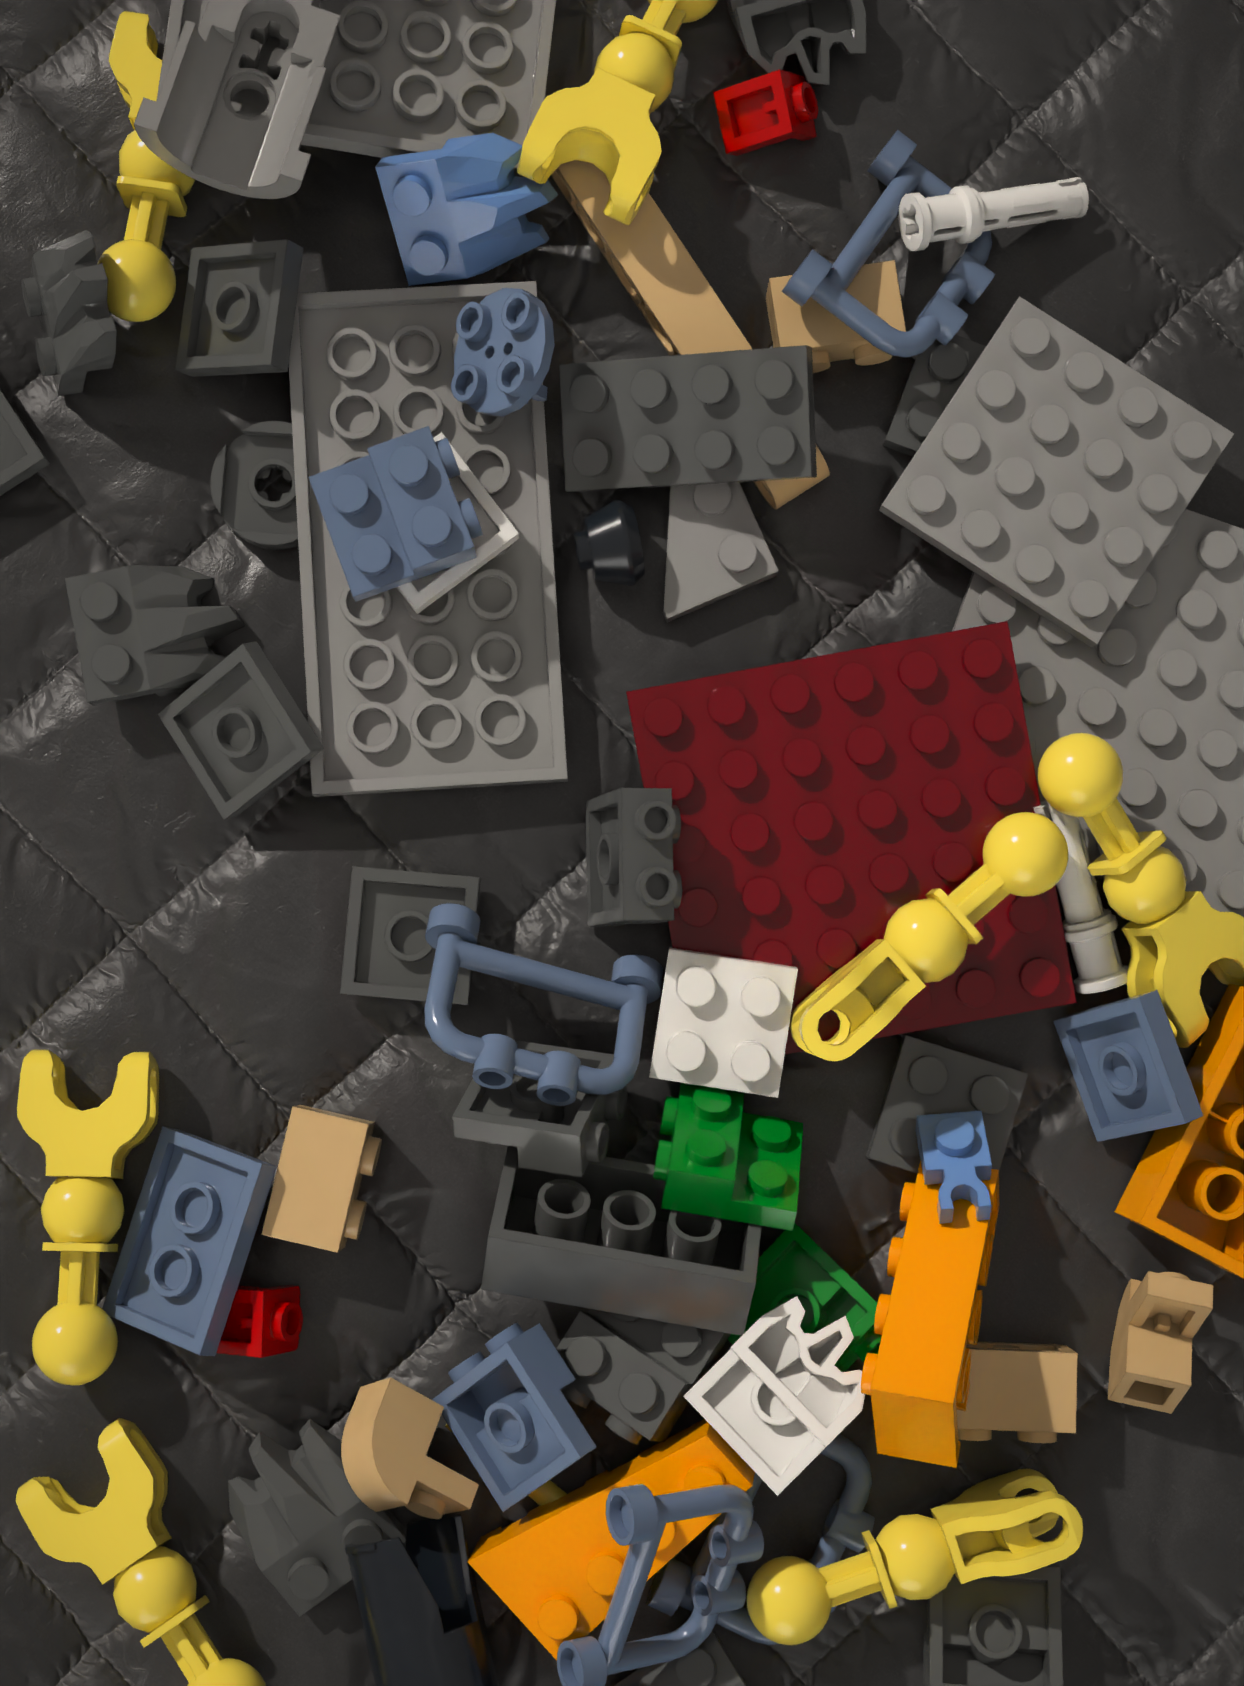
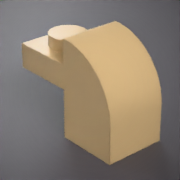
(1155, 1338)
(387, 1452)

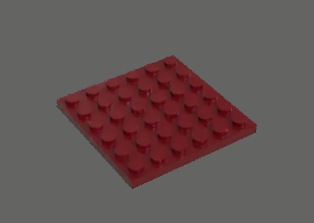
(838, 796)

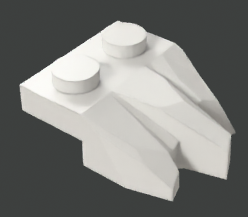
(781, 1393)

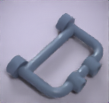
(828, 281)
(496, 1057)
(639, 1521)
(841, 1530)

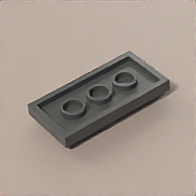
(689, 419)

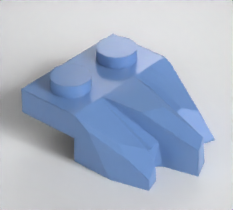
(461, 207)

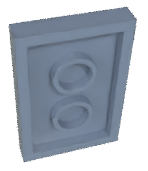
(189, 1241)

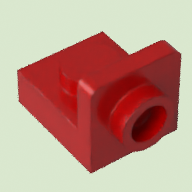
(766, 111)
(263, 1322)

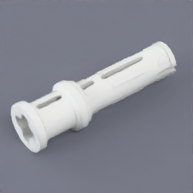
(968, 213)
(1087, 923)

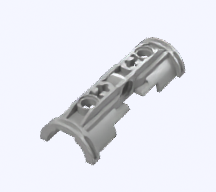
(194, 116)

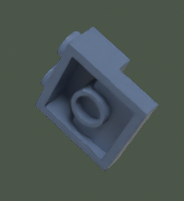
(396, 513)
(514, 1414)

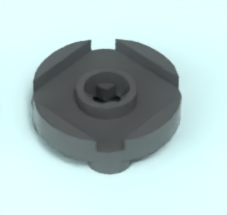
(236, 481)

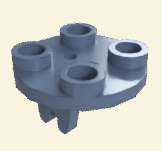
(502, 352)

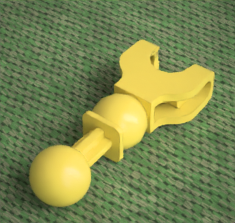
(610, 114)
(136, 268)
(1170, 929)
(929, 937)
(83, 1205)
(125, 1543)
(917, 1555)

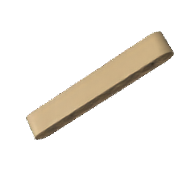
(664, 286)

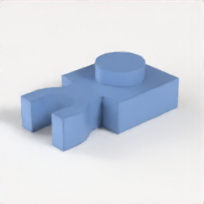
(958, 1157)

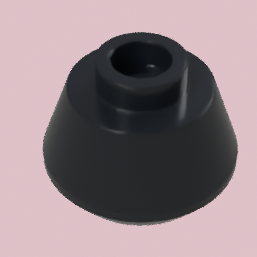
(611, 545)

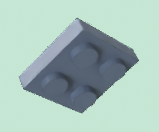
(1128, 1067)

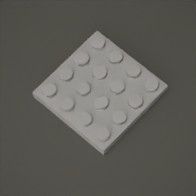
(1056, 472)

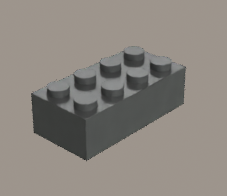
(615, 1249)

